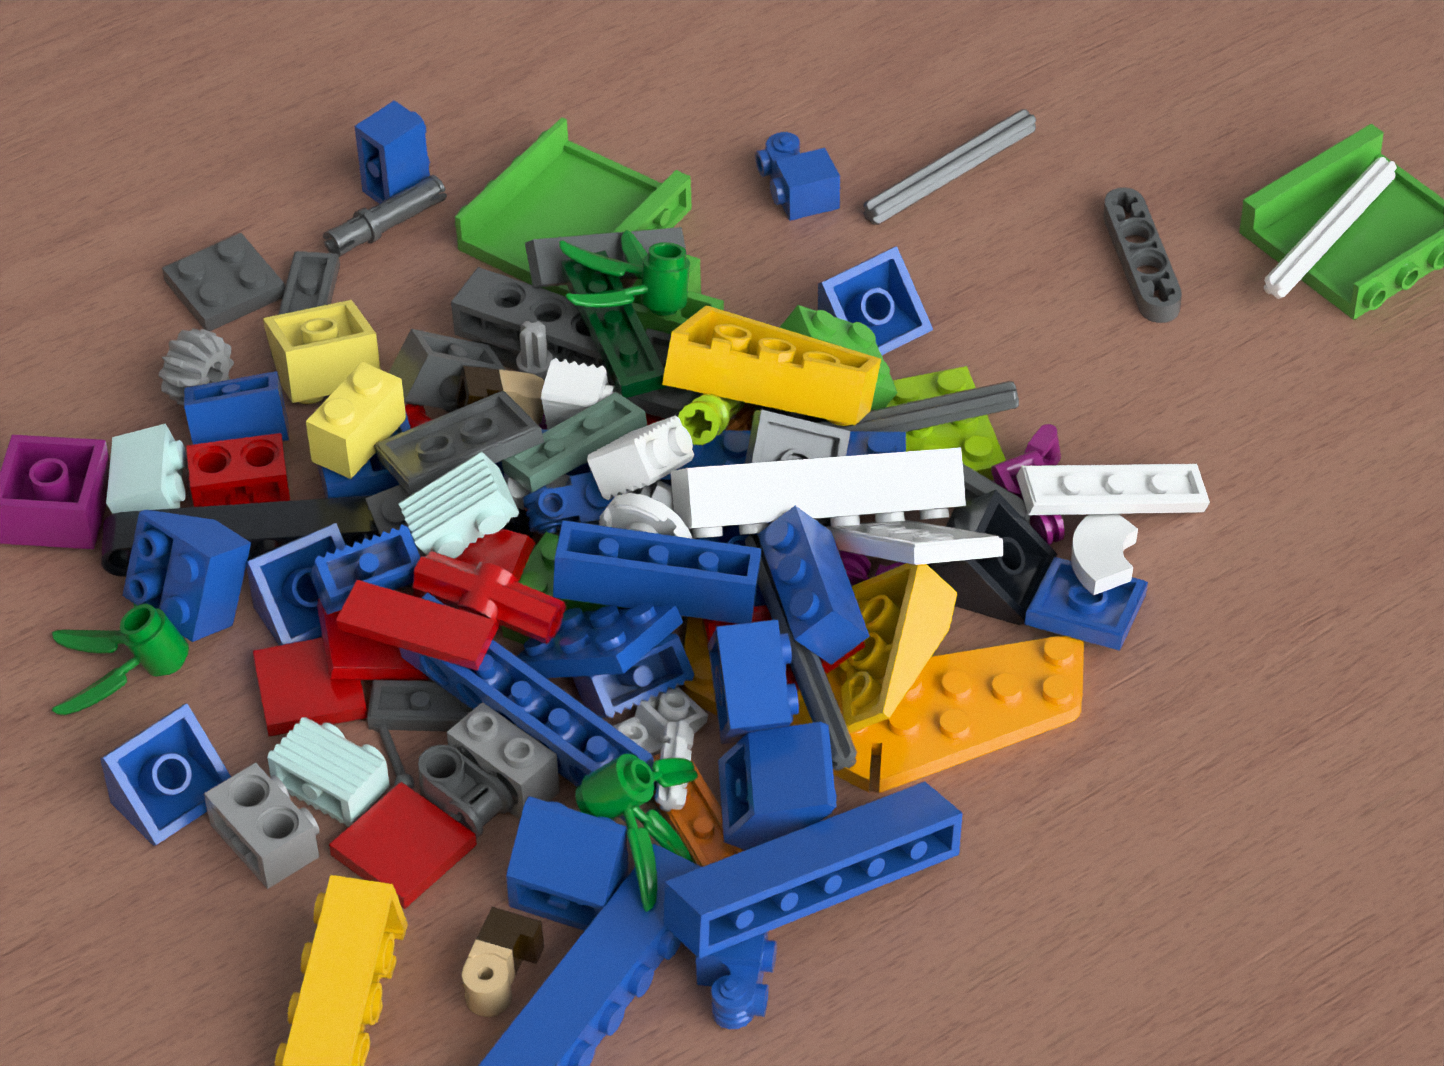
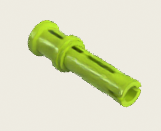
(711, 419)

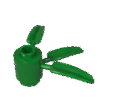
(662, 273)
(145, 633)
(619, 790)

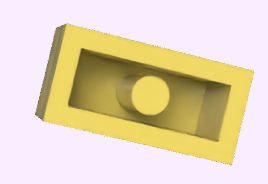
(355, 418)

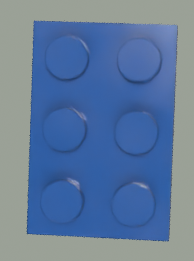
(601, 640)

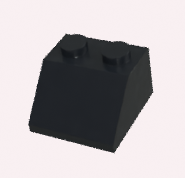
(1002, 584)

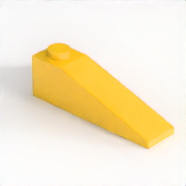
(906, 621)

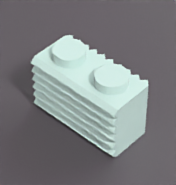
(459, 507)
(329, 770)

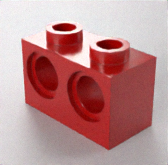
(238, 471)

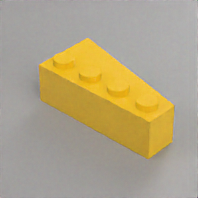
(770, 367)

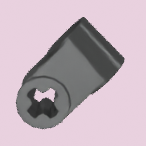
(464, 790)

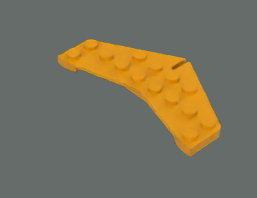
(952, 711)

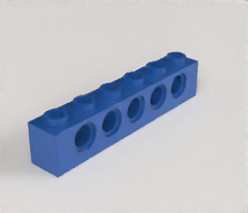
(535, 706)

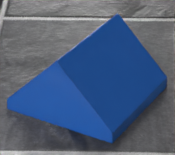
(878, 296)
(283, 585)
(163, 775)

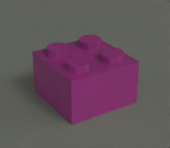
(53, 491)

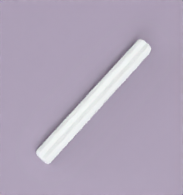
(1329, 228)

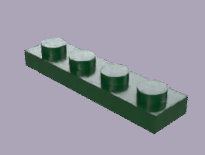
(616, 333)

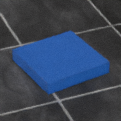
(1071, 610)

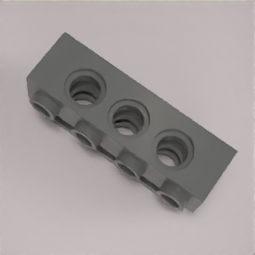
(495, 306)

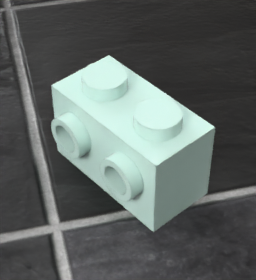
(146, 471)

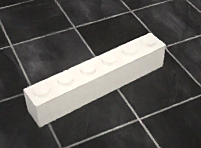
(822, 488)

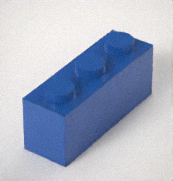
(813, 585)

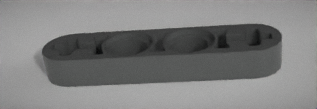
(1141, 254)

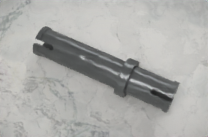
(371, 223)

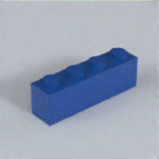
(644, 567)

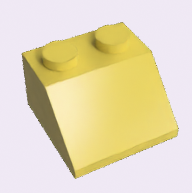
(319, 348)

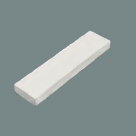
(1112, 489)

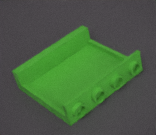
(563, 193)
(1379, 253)

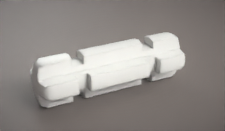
(677, 744)

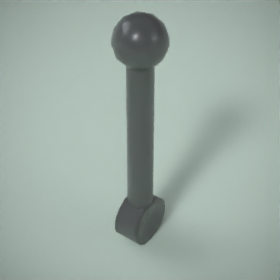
(401, 775)

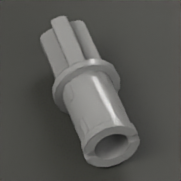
(534, 354)

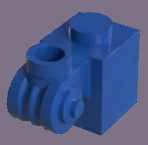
(799, 181)
(575, 502)
(737, 980)

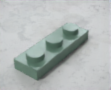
(573, 440)

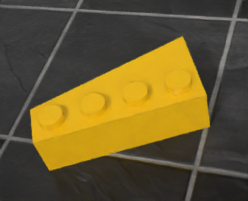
(343, 974)

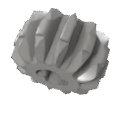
(193, 361)

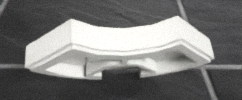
(1099, 551)

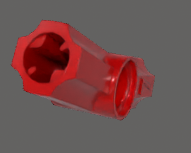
(489, 593)

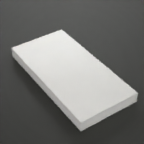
(916, 542)

